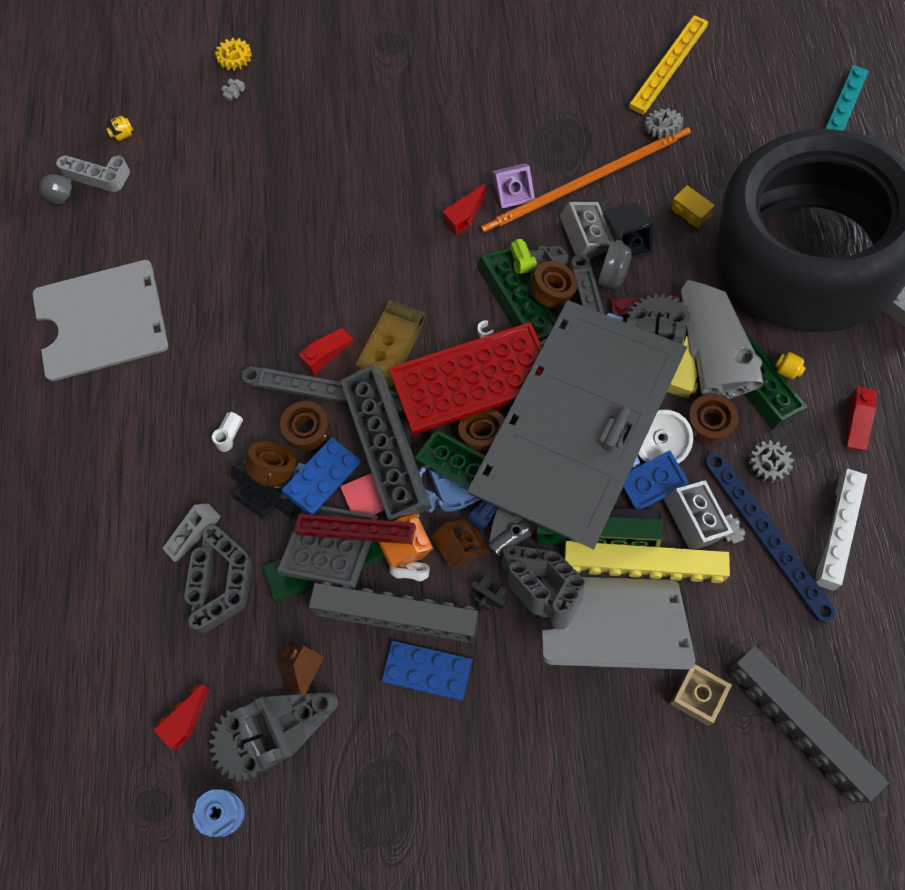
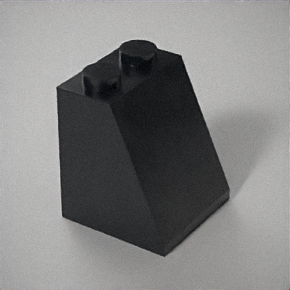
(631, 227)

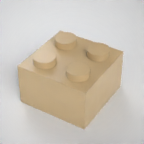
(700, 695)

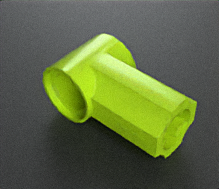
(523, 260)

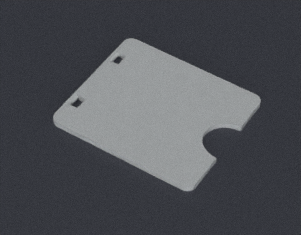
(101, 320)
(623, 626)

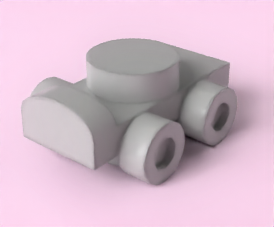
(233, 90)
(738, 533)

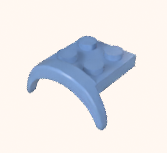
(451, 495)

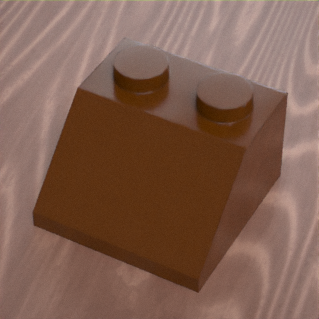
(459, 543)
(299, 667)

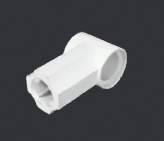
(228, 431)

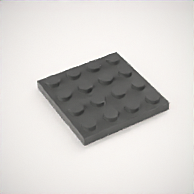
(326, 558)

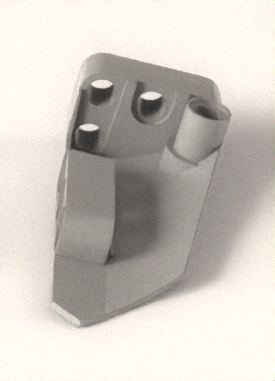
(719, 343)

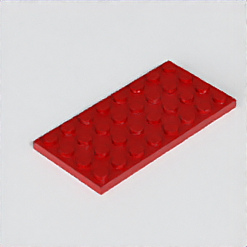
(466, 377)

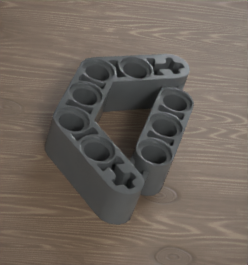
(525, 564)
(200, 607)

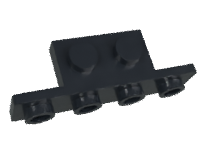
(257, 497)

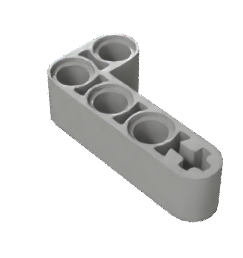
(107, 178)

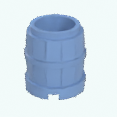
(230, 817)

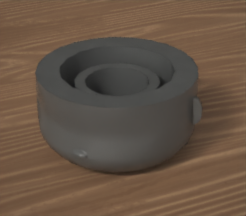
(615, 265)

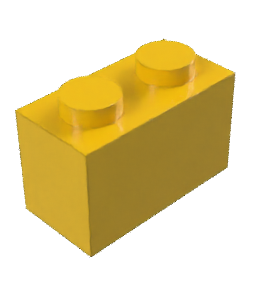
(692, 206)

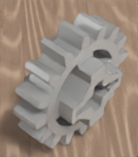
(664, 123)
(775, 455)

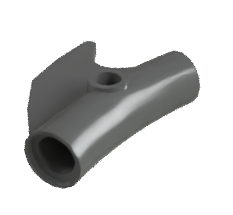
(502, 532)

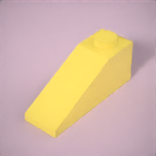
(685, 376)

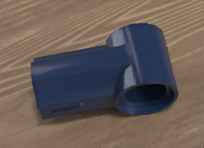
(482, 515)

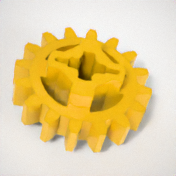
(235, 53)

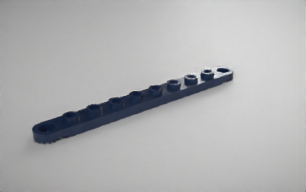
(770, 538)

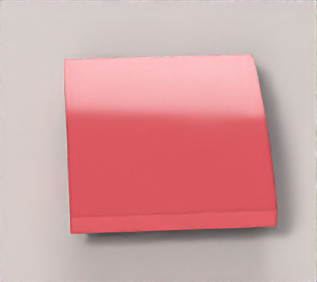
(363, 495)

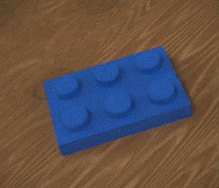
(654, 480)

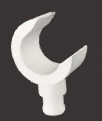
(481, 325)

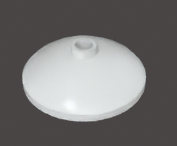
(677, 437)

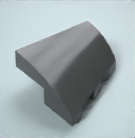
(553, 253)

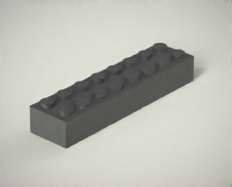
(385, 444)
(394, 612)
(807, 727)

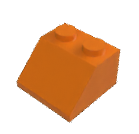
(401, 554)

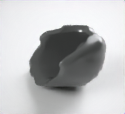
(55, 188)

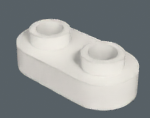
(412, 570)

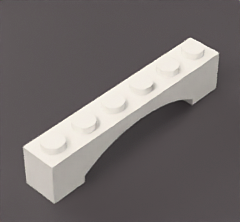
(835, 557)

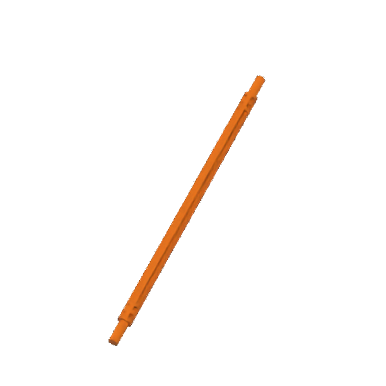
(584, 180)

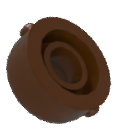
(553, 284)
(715, 406)
(301, 413)
(474, 425)
(269, 463)

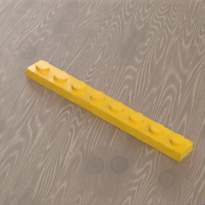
(668, 65)

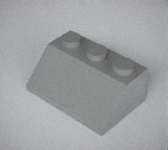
(586, 228)
(698, 515)

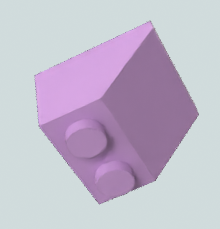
(513, 185)

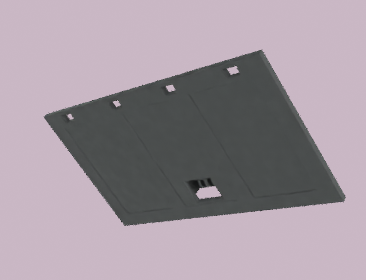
(553, 458)

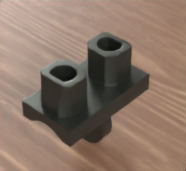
(481, 589)

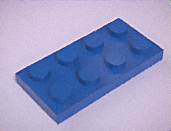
(321, 477)
(427, 670)

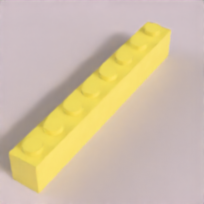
(649, 561)

